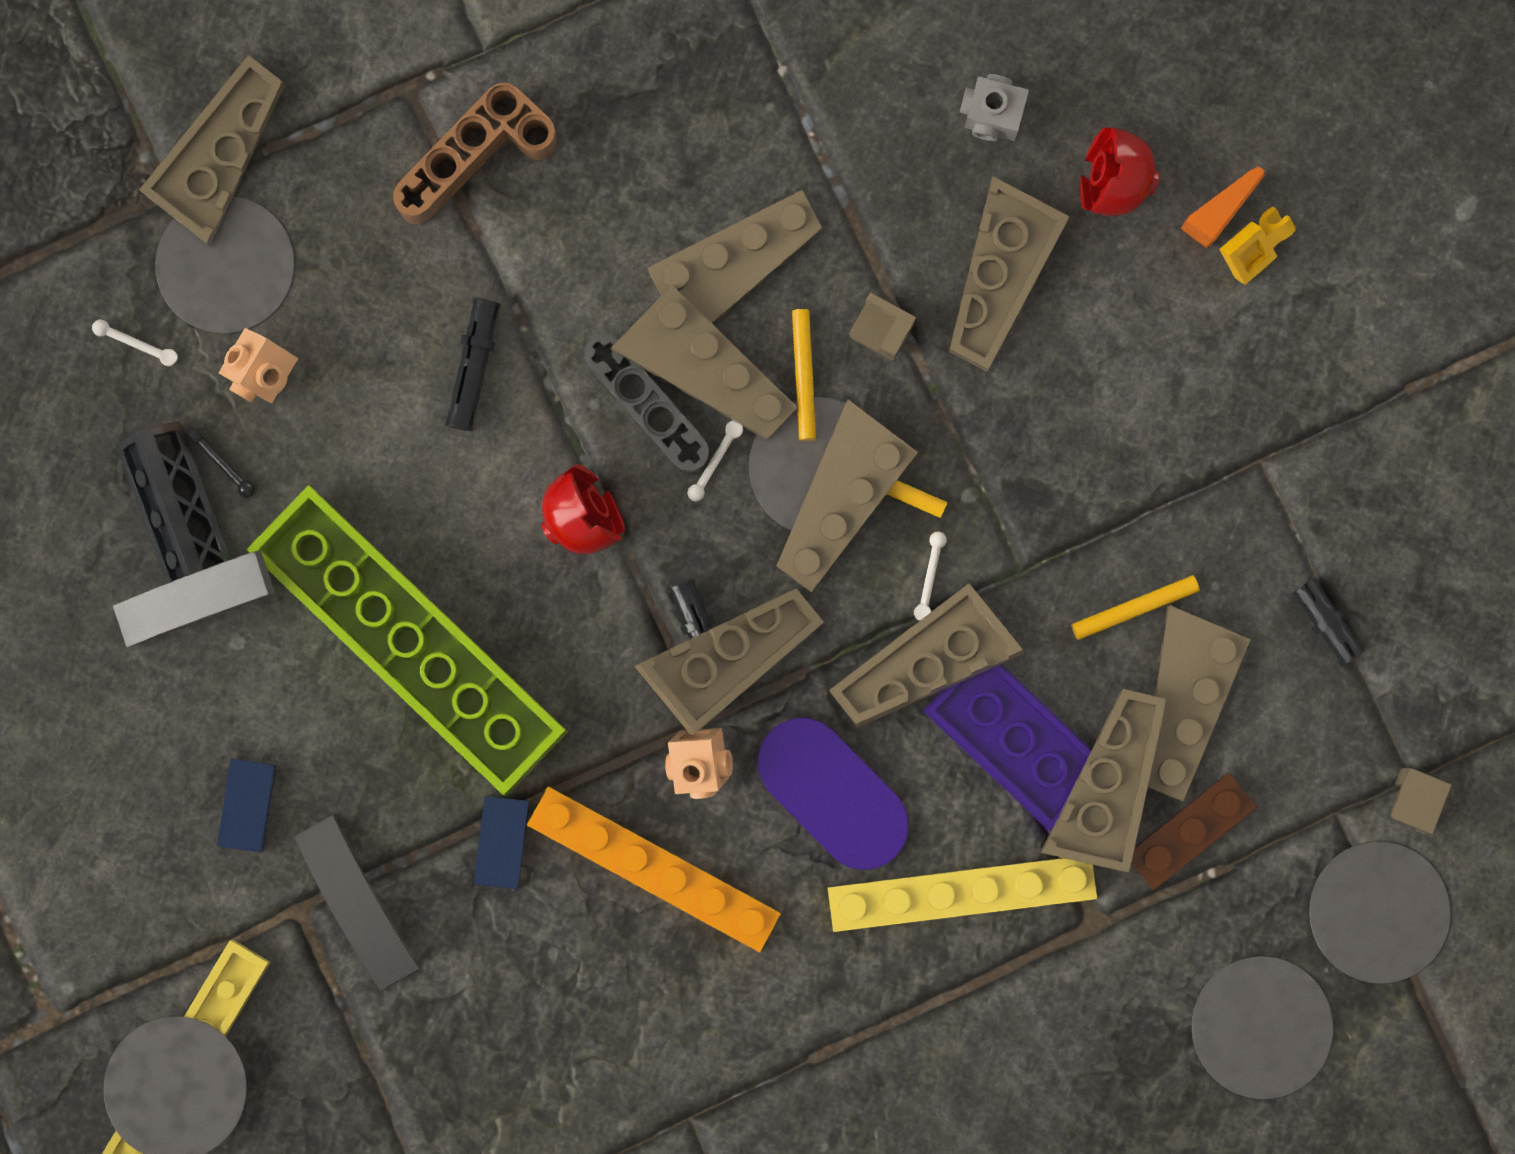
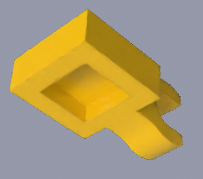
(1253, 246)

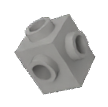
(998, 122)

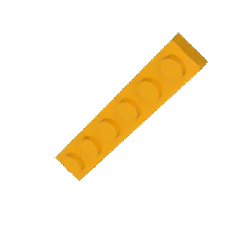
(654, 869)

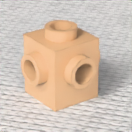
(257, 367)
(698, 762)

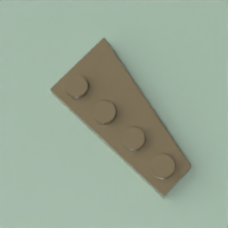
(212, 155)
(1005, 263)

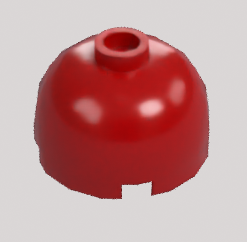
(1119, 175)
(579, 515)

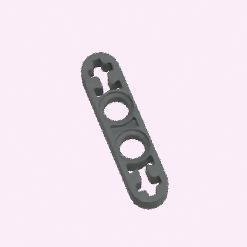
(642, 407)

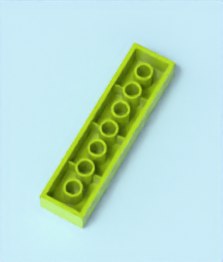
(408, 641)

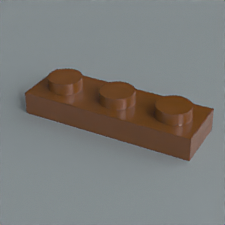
(1191, 831)

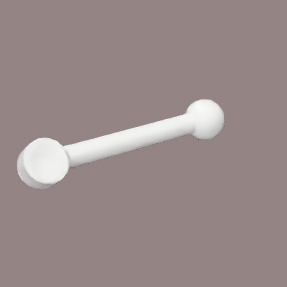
(167, 356)
(733, 431)
(937, 541)

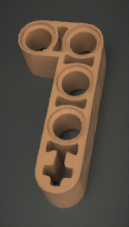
(470, 159)

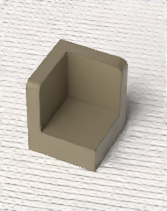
(882, 327)
(1419, 800)

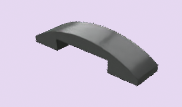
(355, 903)

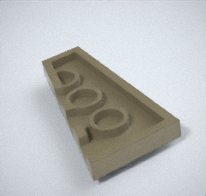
(738, 258)
(698, 359)
(848, 486)
(934, 654)
(719, 665)
(1195, 678)
(1109, 795)

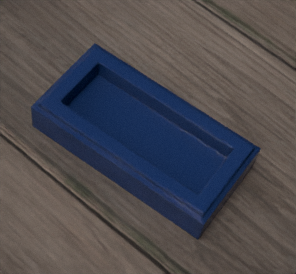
(246, 805)
(501, 842)

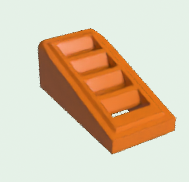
(1214, 216)

